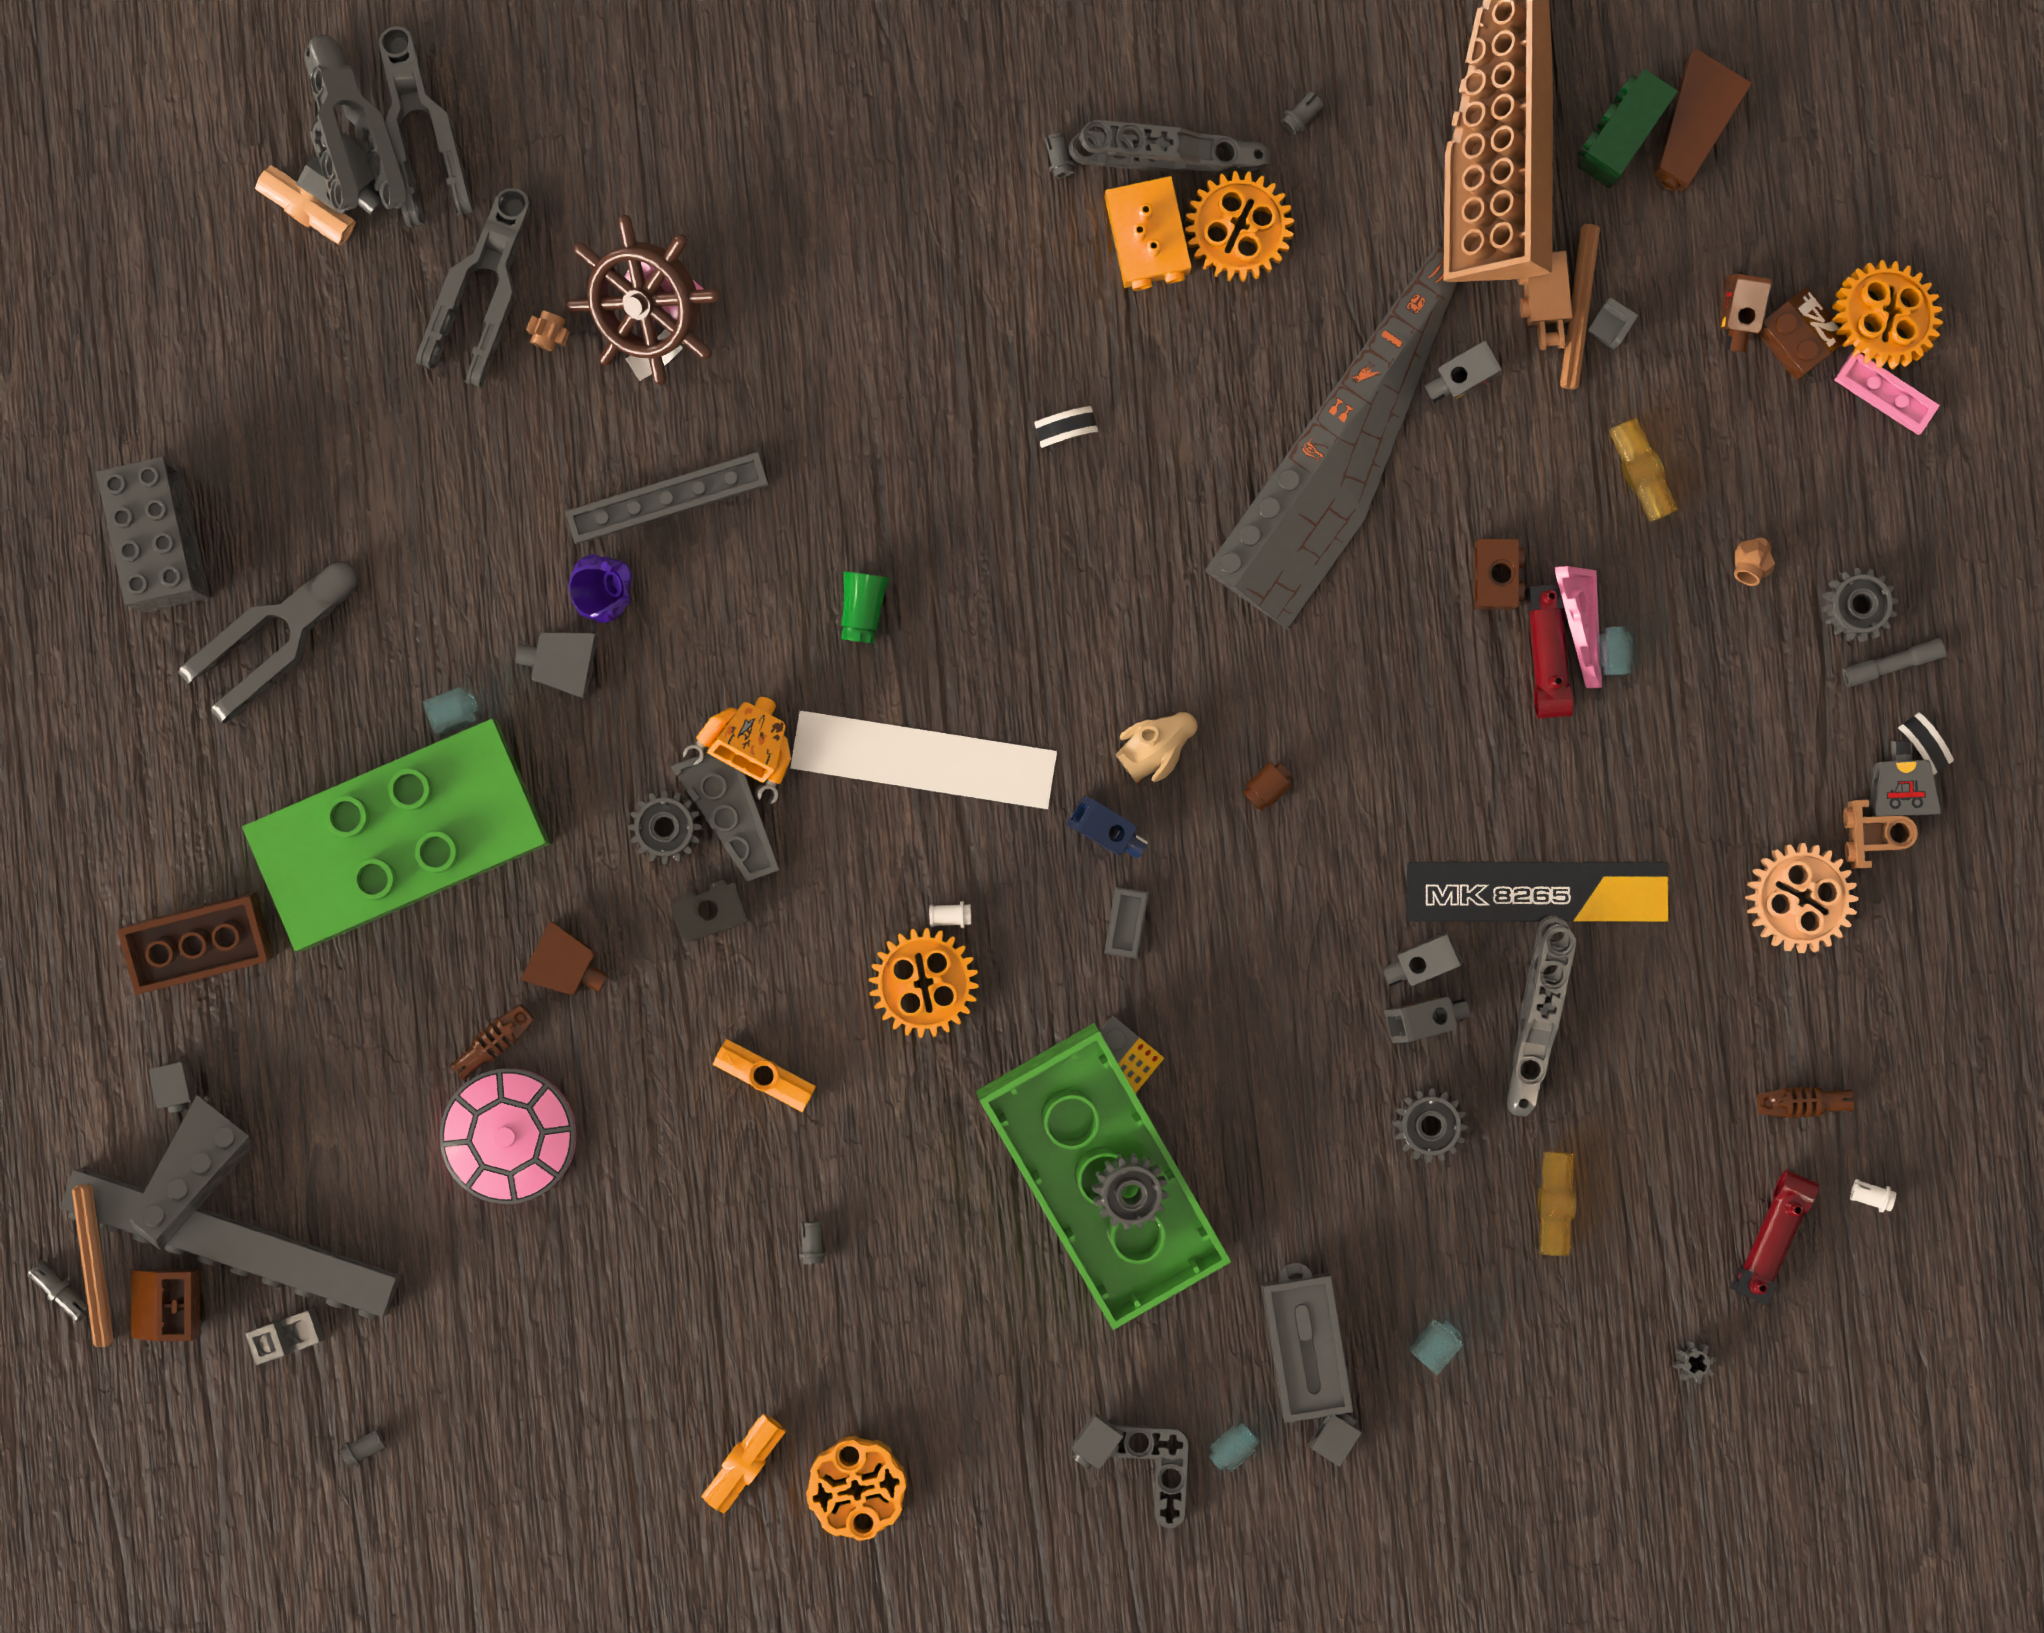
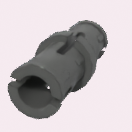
(58, 1291)

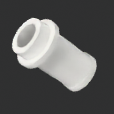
(950, 915)
(1873, 1195)

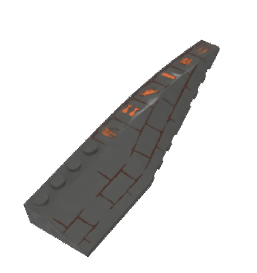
(1337, 462)

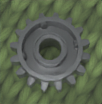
(1877, 600)
(646, 827)
(1448, 1128)
(1124, 1173)

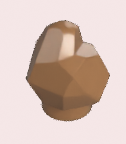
(1753, 561)

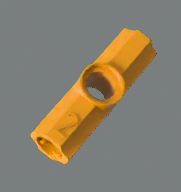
(744, 1064)
(743, 1463)

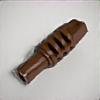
(493, 1040)
(1803, 1102)

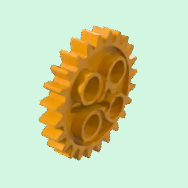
(1265, 238)
(1858, 307)
(892, 989)

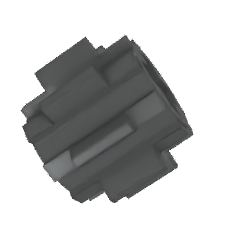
(1687, 1370)

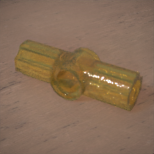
(1643, 470)
(1556, 1203)

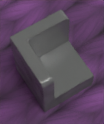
(1612, 323)

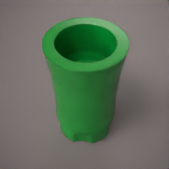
(862, 605)

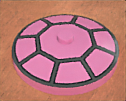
(508, 1136)

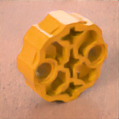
(832, 1464)

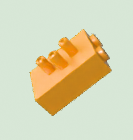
(1148, 233)

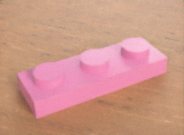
(1887, 393)

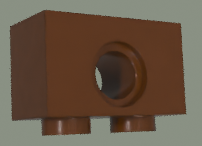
(1488, 592)

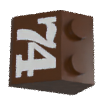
(1801, 333)

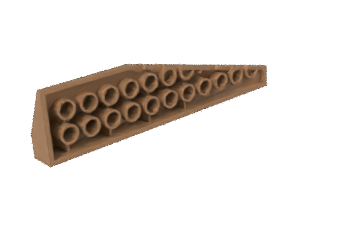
(1502, 149)

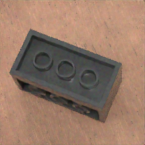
(152, 534)

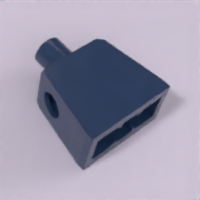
(1096, 820)

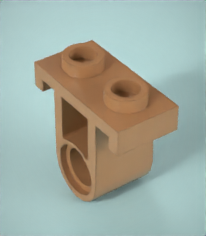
(1873, 834)

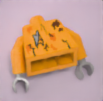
(749, 742)

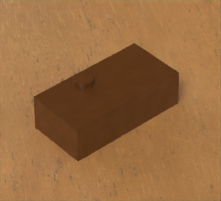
(195, 943)

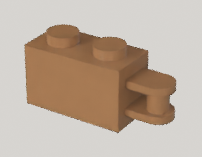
(1548, 302)

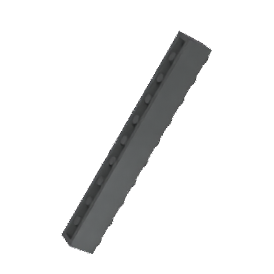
(249, 1250)

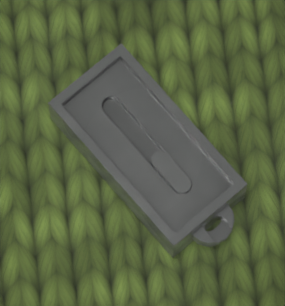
(1306, 1344)

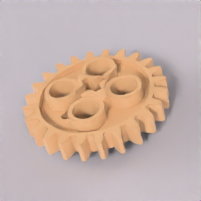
(1815, 871)

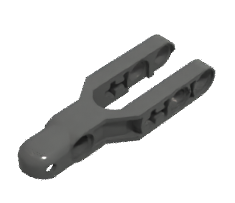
(334, 86)
(409, 96)
(1177, 151)
(495, 253)
(301, 612)
(1540, 1022)

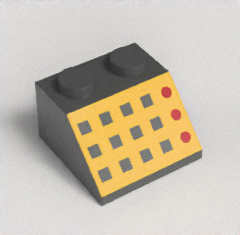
(1131, 1052)

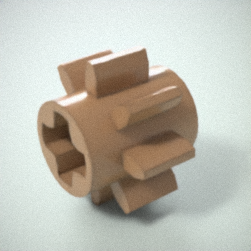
(547, 331)

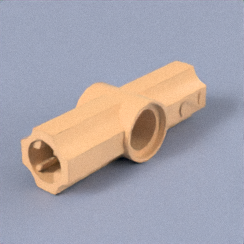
(304, 206)

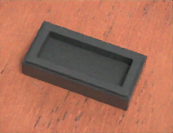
(1126, 922)

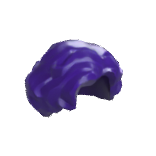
(600, 587)

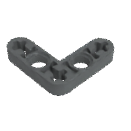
(1164, 1461)

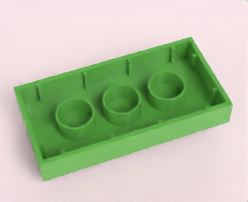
(396, 835)
(1060, 1125)

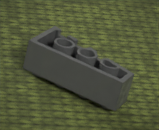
(190, 1170)

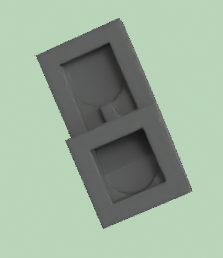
(285, 1336)

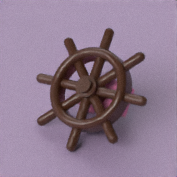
(653, 289)

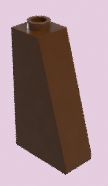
(1700, 112)

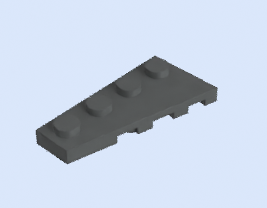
(731, 811)

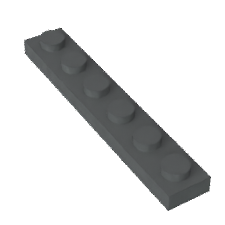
(666, 498)

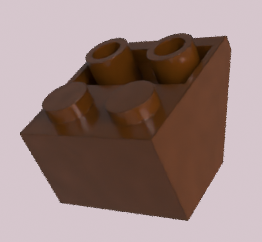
(165, 1304)

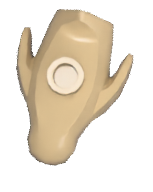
(1155, 745)

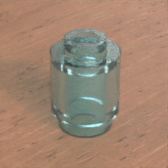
(1616, 651)
(1233, 1448)

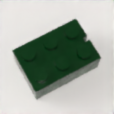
(1625, 127)

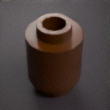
(1268, 786)

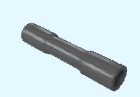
(1913, 656)

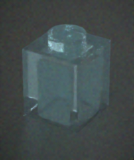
(450, 710)
(1437, 1345)

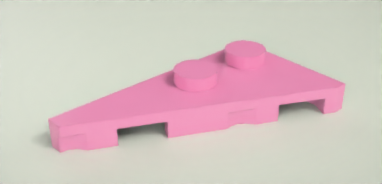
(1580, 601)

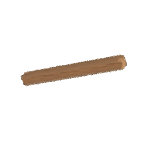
(1580, 306)
(92, 1265)

